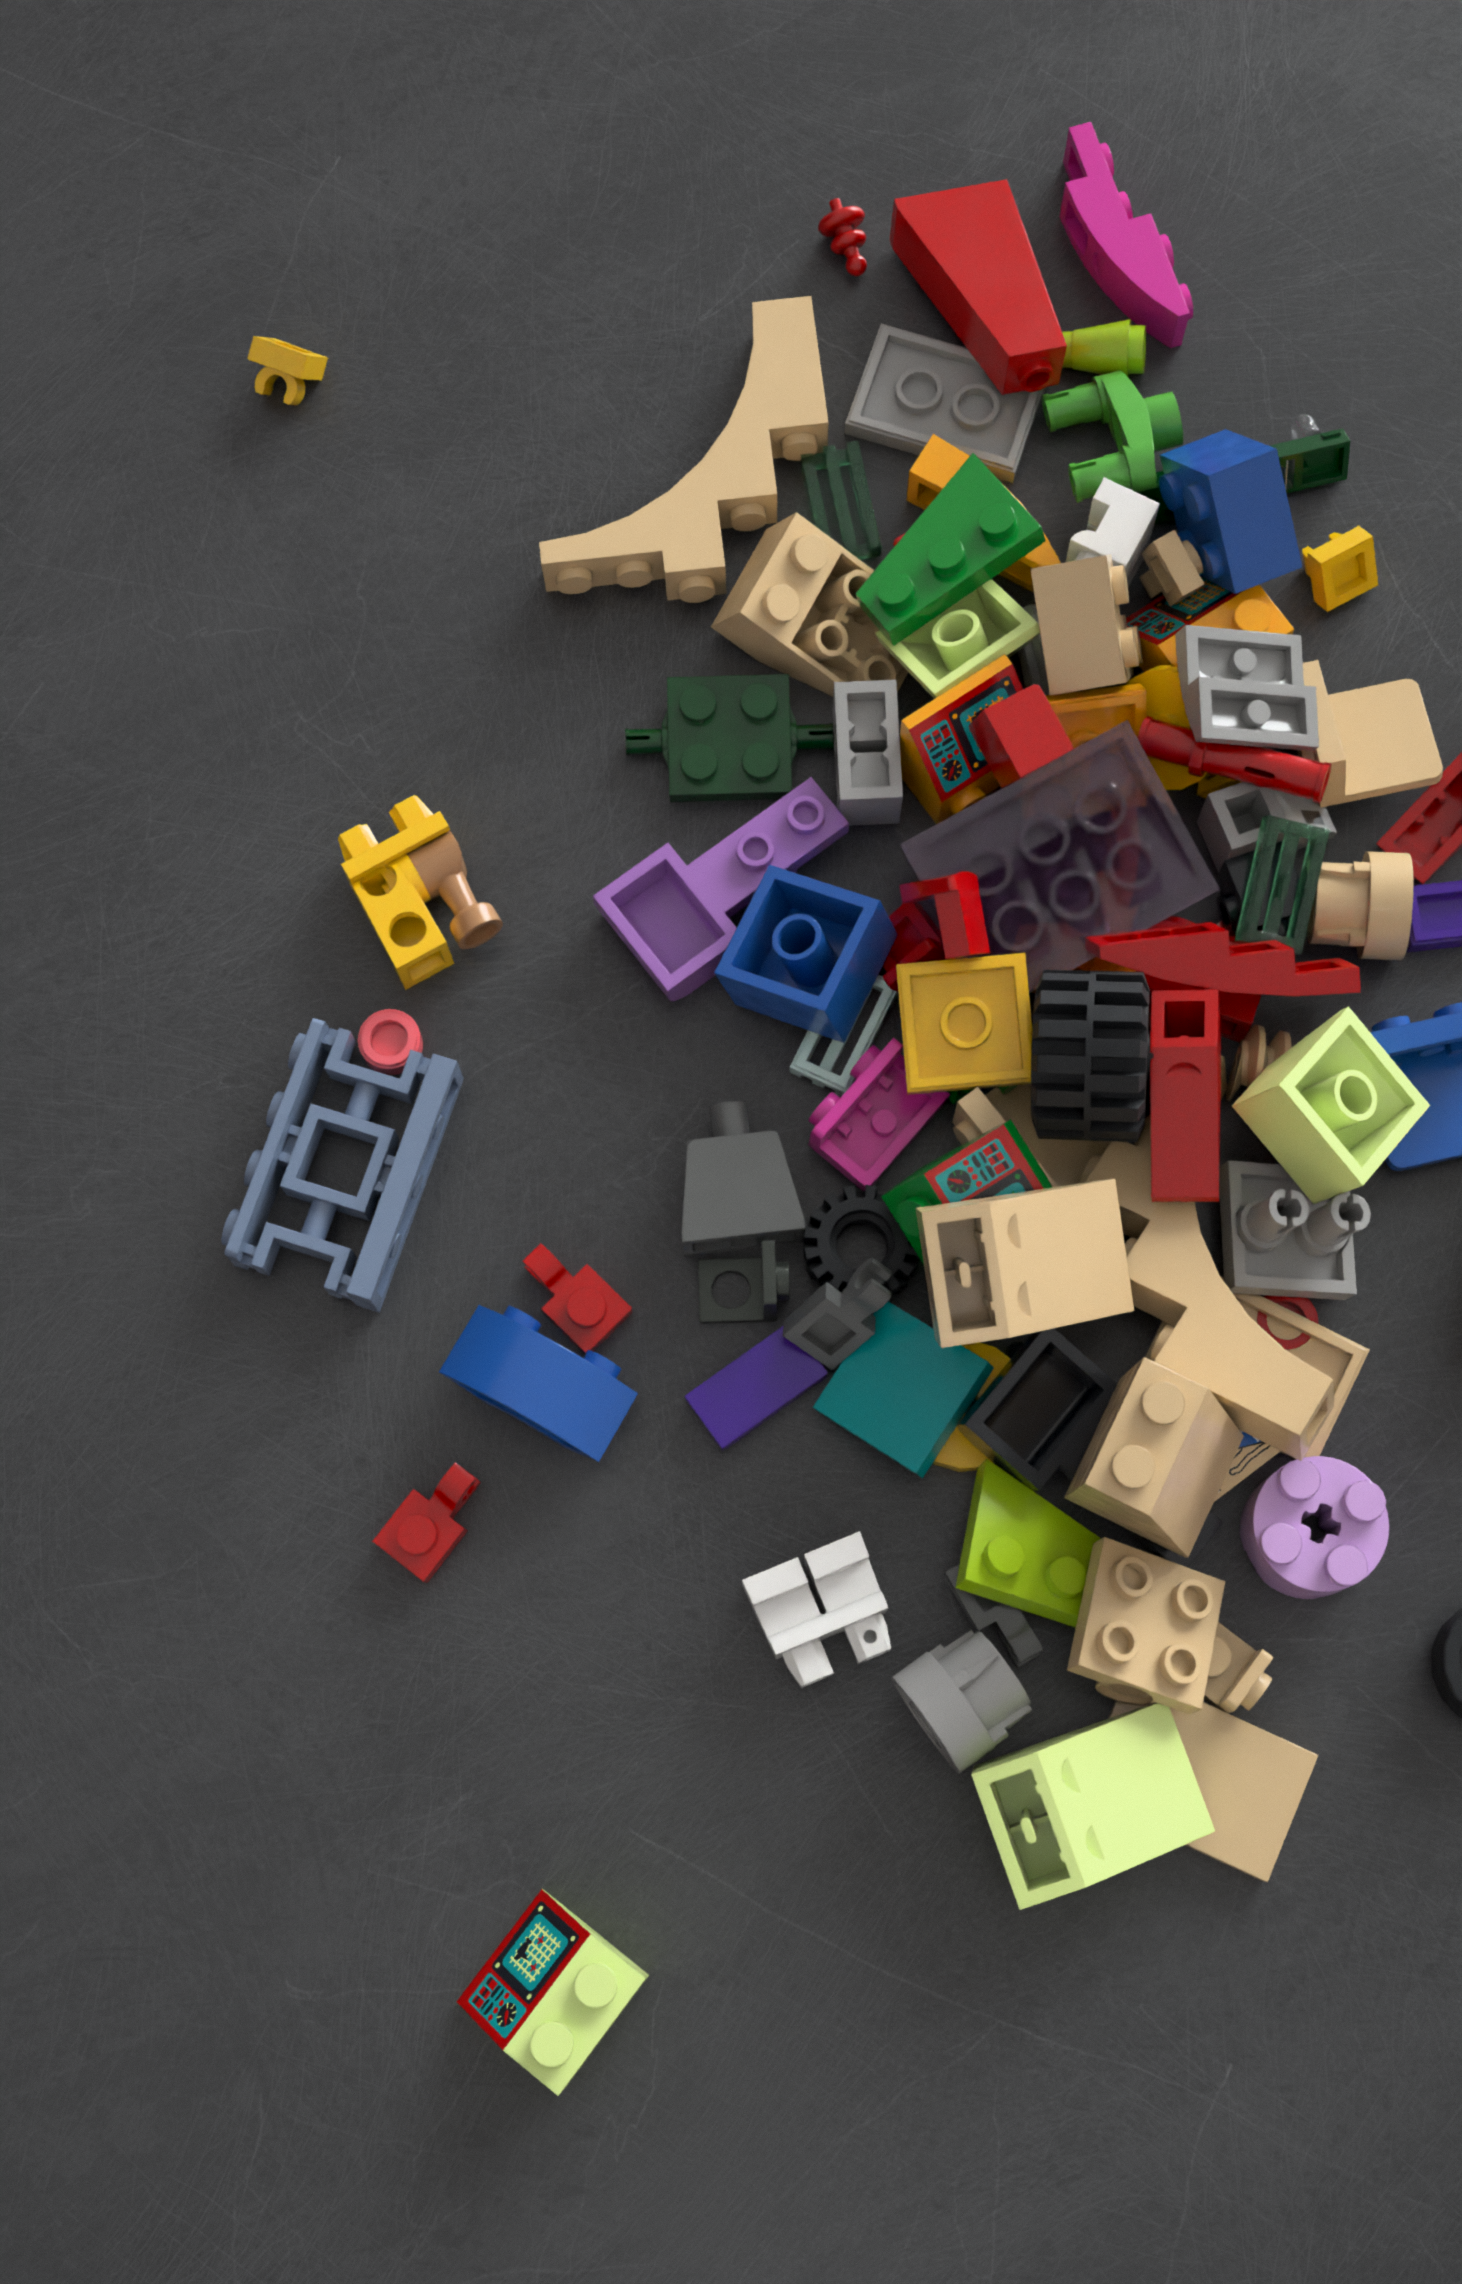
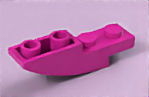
(1117, 250)

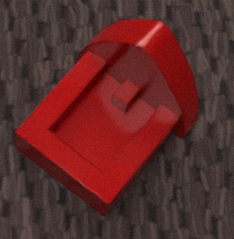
(957, 910)

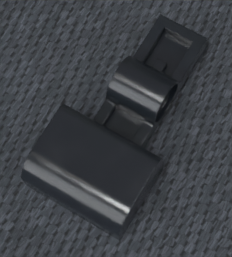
(1044, 1416)

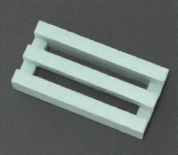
(823, 1074)

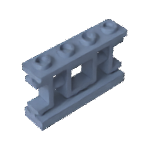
(293, 1143)

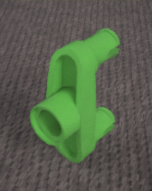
(1135, 422)

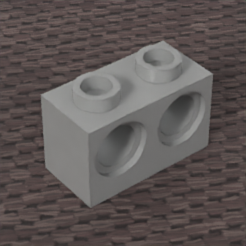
(867, 752)

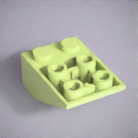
(1091, 1803)

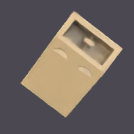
(802, 612)
(1024, 1262)

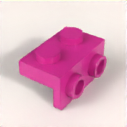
(873, 1118)

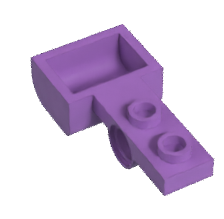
(680, 913)

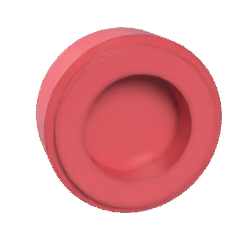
(387, 1040)

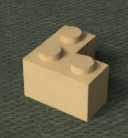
(1082, 625)

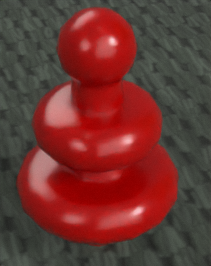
(848, 240)

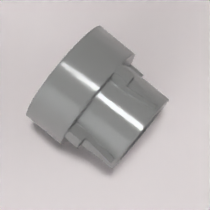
(963, 1698)

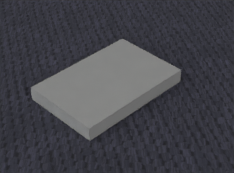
(938, 388)

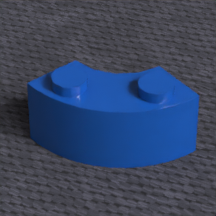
(539, 1380)

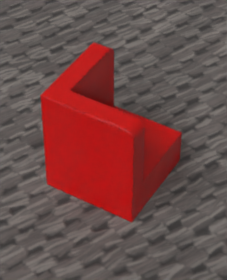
(1019, 735)

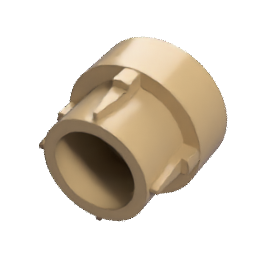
(1365, 905)

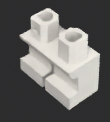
(1117, 525)
(847, 1595)

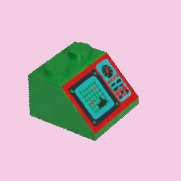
(980, 1168)

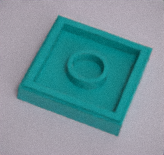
(903, 1390)

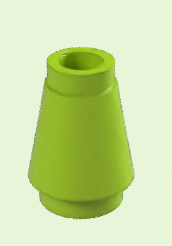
(1107, 348)

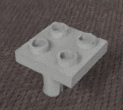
(1281, 1240)

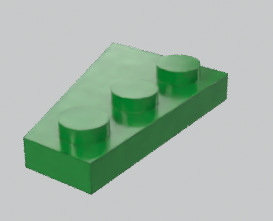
(949, 552)

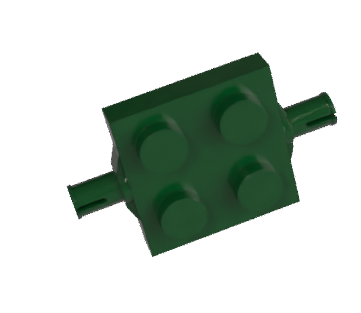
(729, 737)

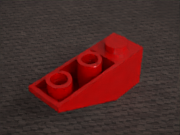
(1185, 1095)

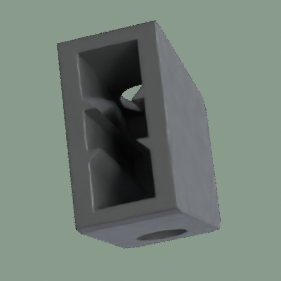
(738, 1188)

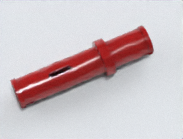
(1243, 763)

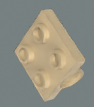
(1146, 1628)

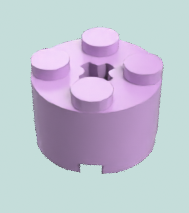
(1347, 1509)

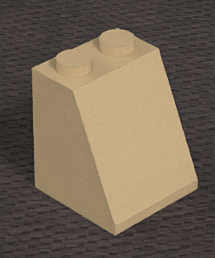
(1157, 1457)

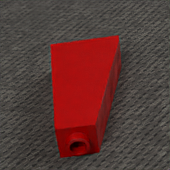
(984, 280)

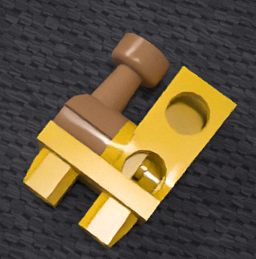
(403, 875)

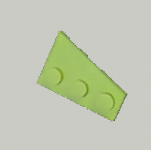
(1023, 1549)

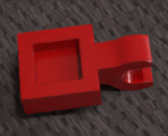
(580, 1305)
(424, 1529)

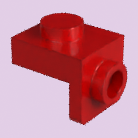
(916, 940)

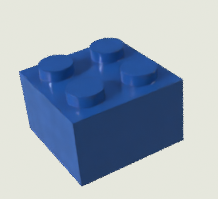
(1231, 509)
(806, 953)

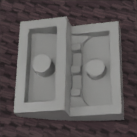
(1246, 688)

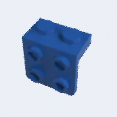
(1432, 1061)

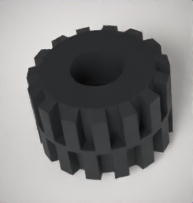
(1090, 1055)

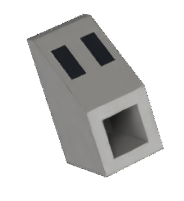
(1234, 817)

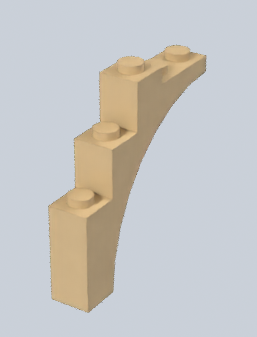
(731, 487)
(1207, 1328)

